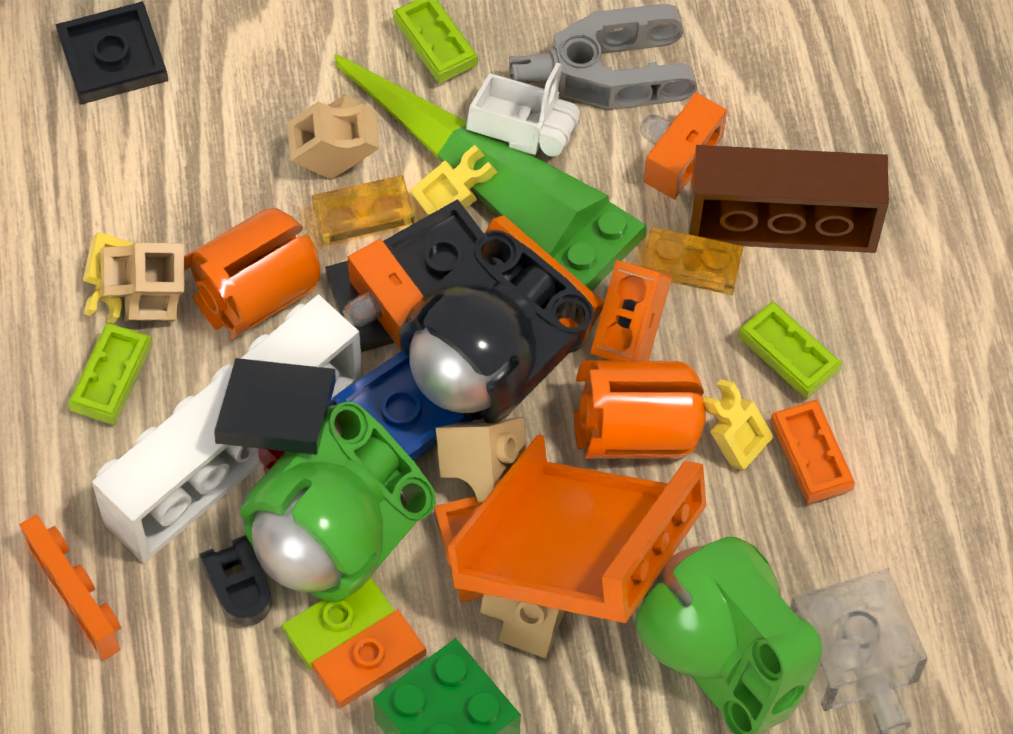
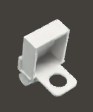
(524, 114)

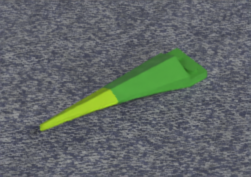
(549, 206)

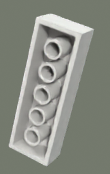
(179, 469)

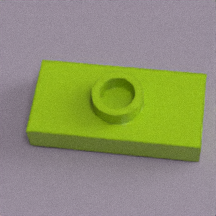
(435, 39)
(789, 350)
(110, 373)
(334, 622)

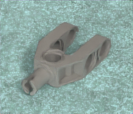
(601, 85)

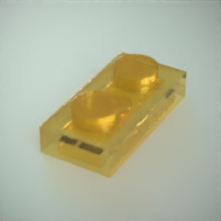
(363, 209)
(694, 260)

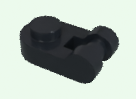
(244, 595)

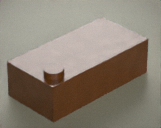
(789, 198)

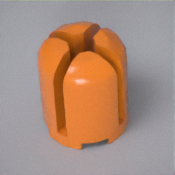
(253, 271)
(638, 409)

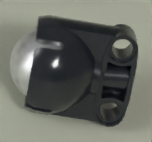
(493, 329)

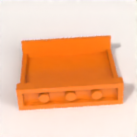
(574, 535)

